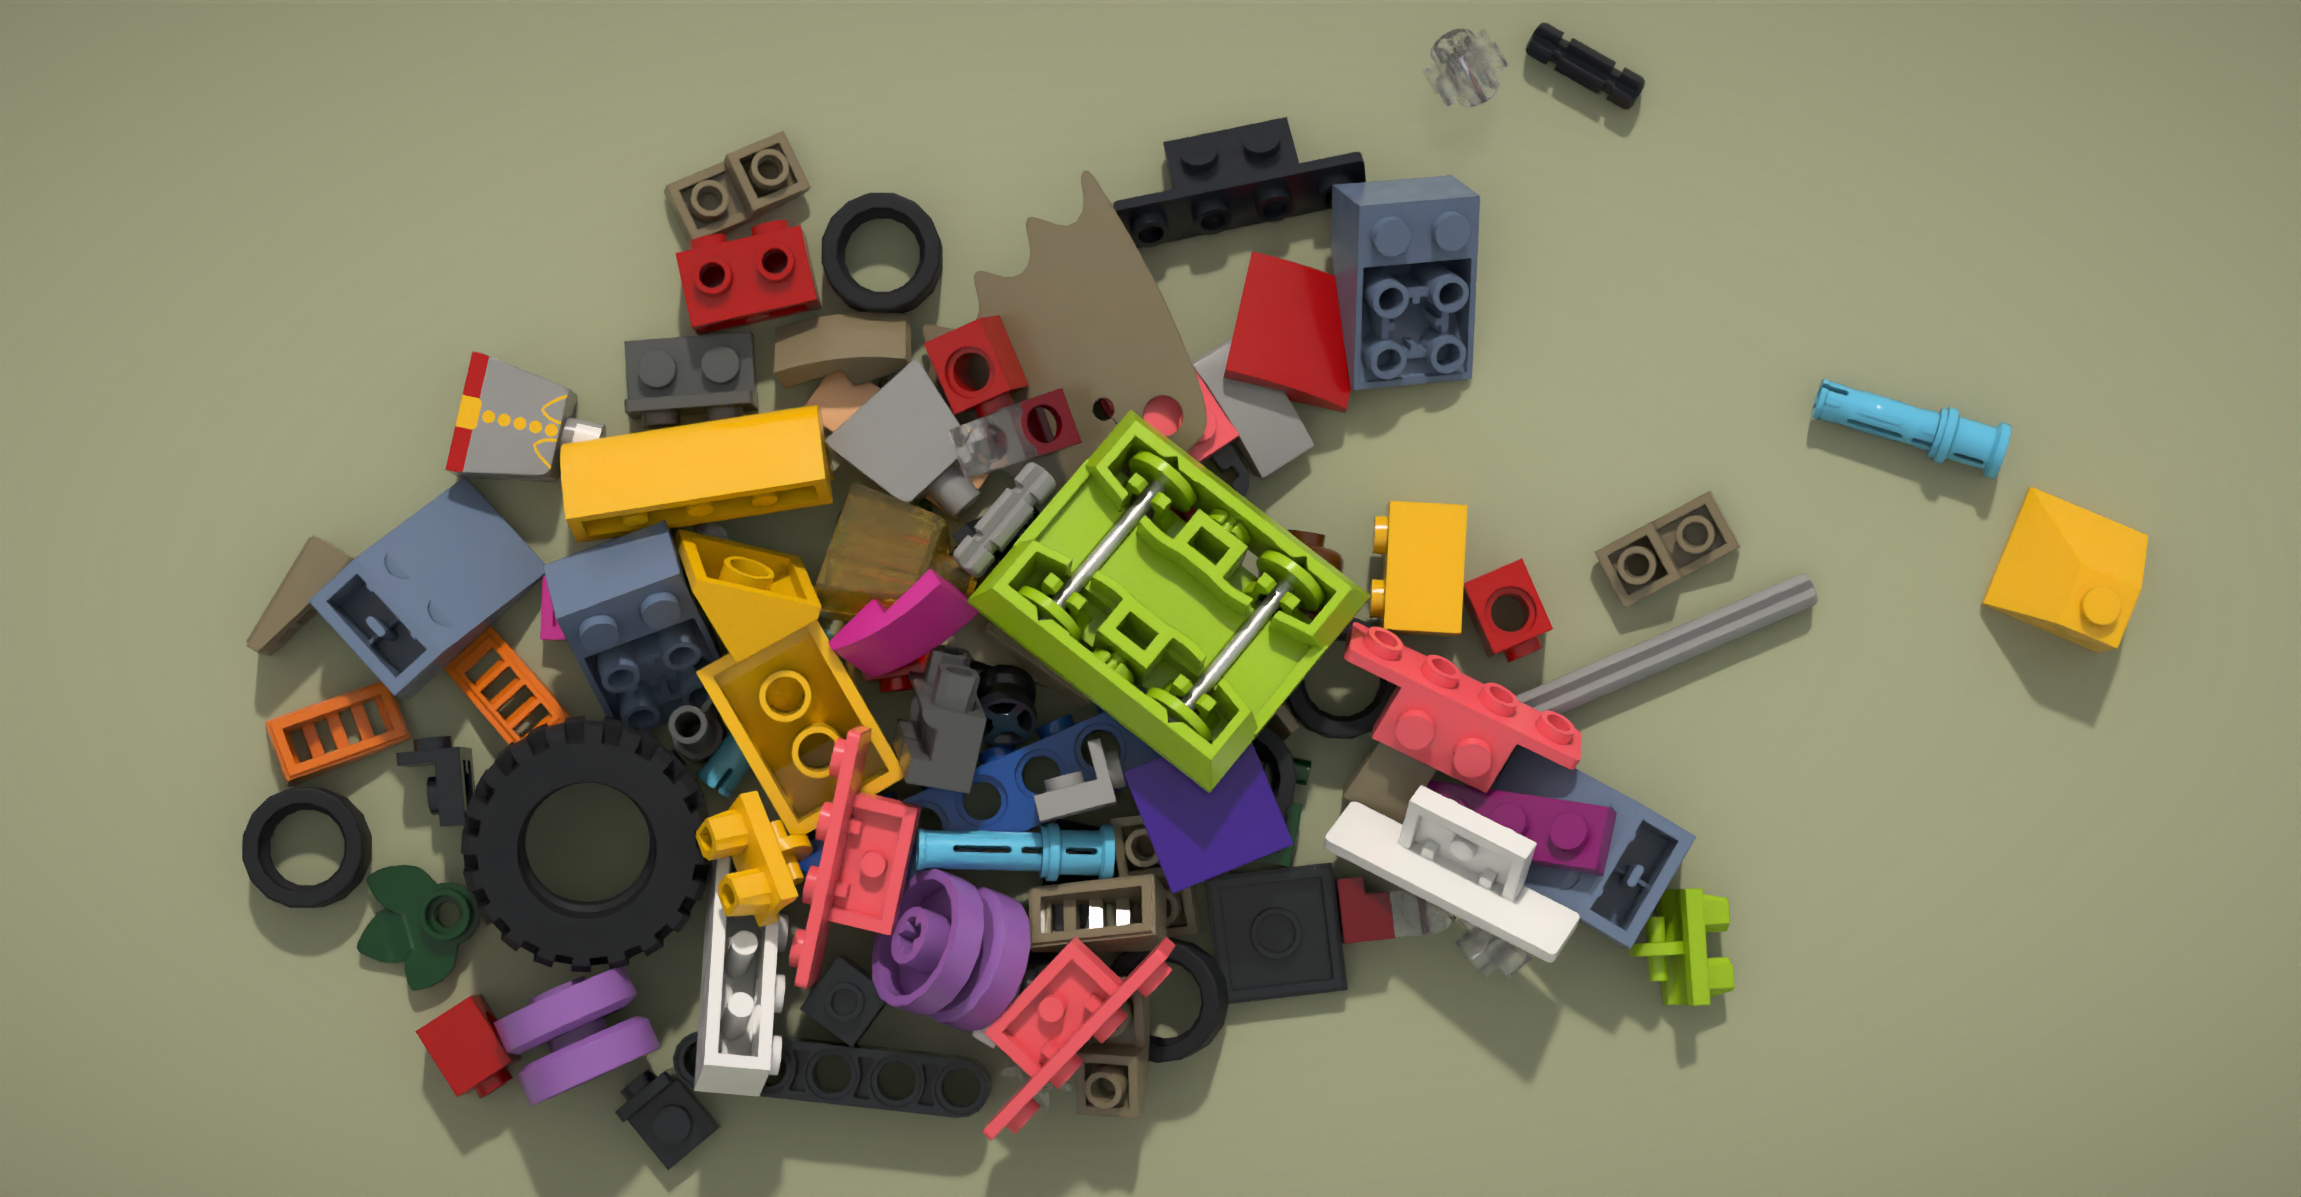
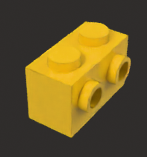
(1420, 568)

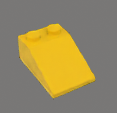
(786, 717)

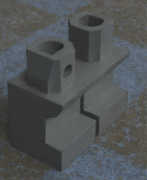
(950, 725)

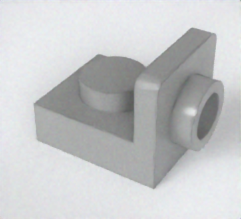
(1071, 796)

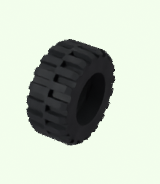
(566, 928)

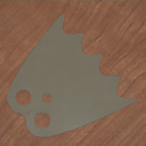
(1087, 324)

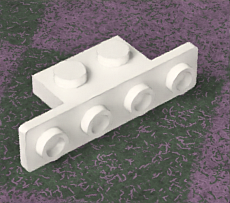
(1457, 865)

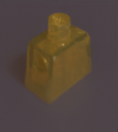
(881, 552)

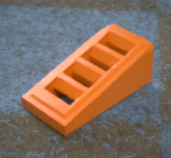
(525, 677)
(280, 728)

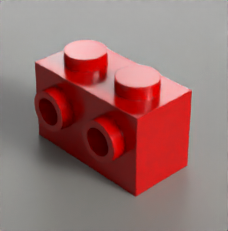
(748, 277)

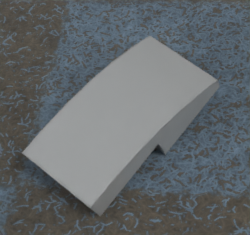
(1261, 415)

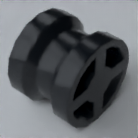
(1008, 704)

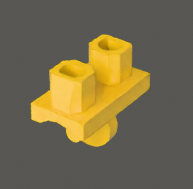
(762, 856)

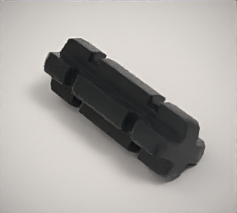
(1585, 65)

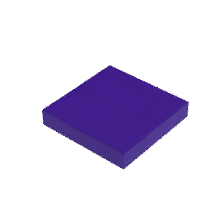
(1204, 832)

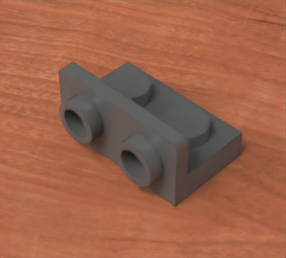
(690, 378)

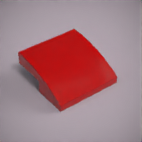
(1290, 334)

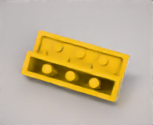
(696, 473)

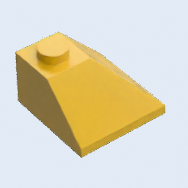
(2069, 572)

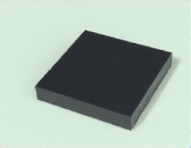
(1277, 932)

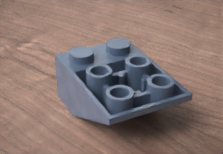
(1406, 279)
(429, 588)
(634, 625)
(1640, 856)

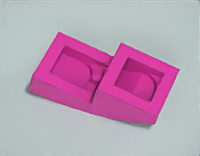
(918, 622)

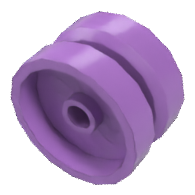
(953, 951)
(575, 1030)

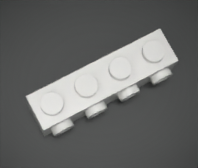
(738, 997)

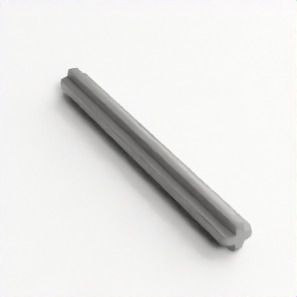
(1673, 646)

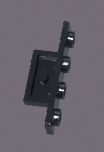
(1235, 182)

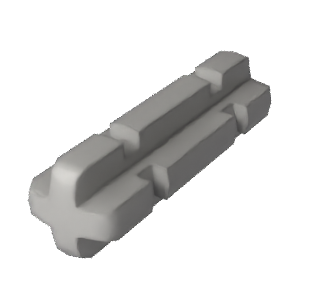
(1004, 519)

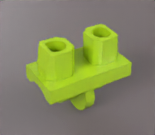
(1679, 947)

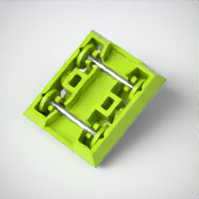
(1168, 600)

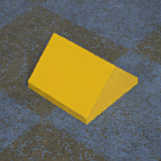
(747, 591)

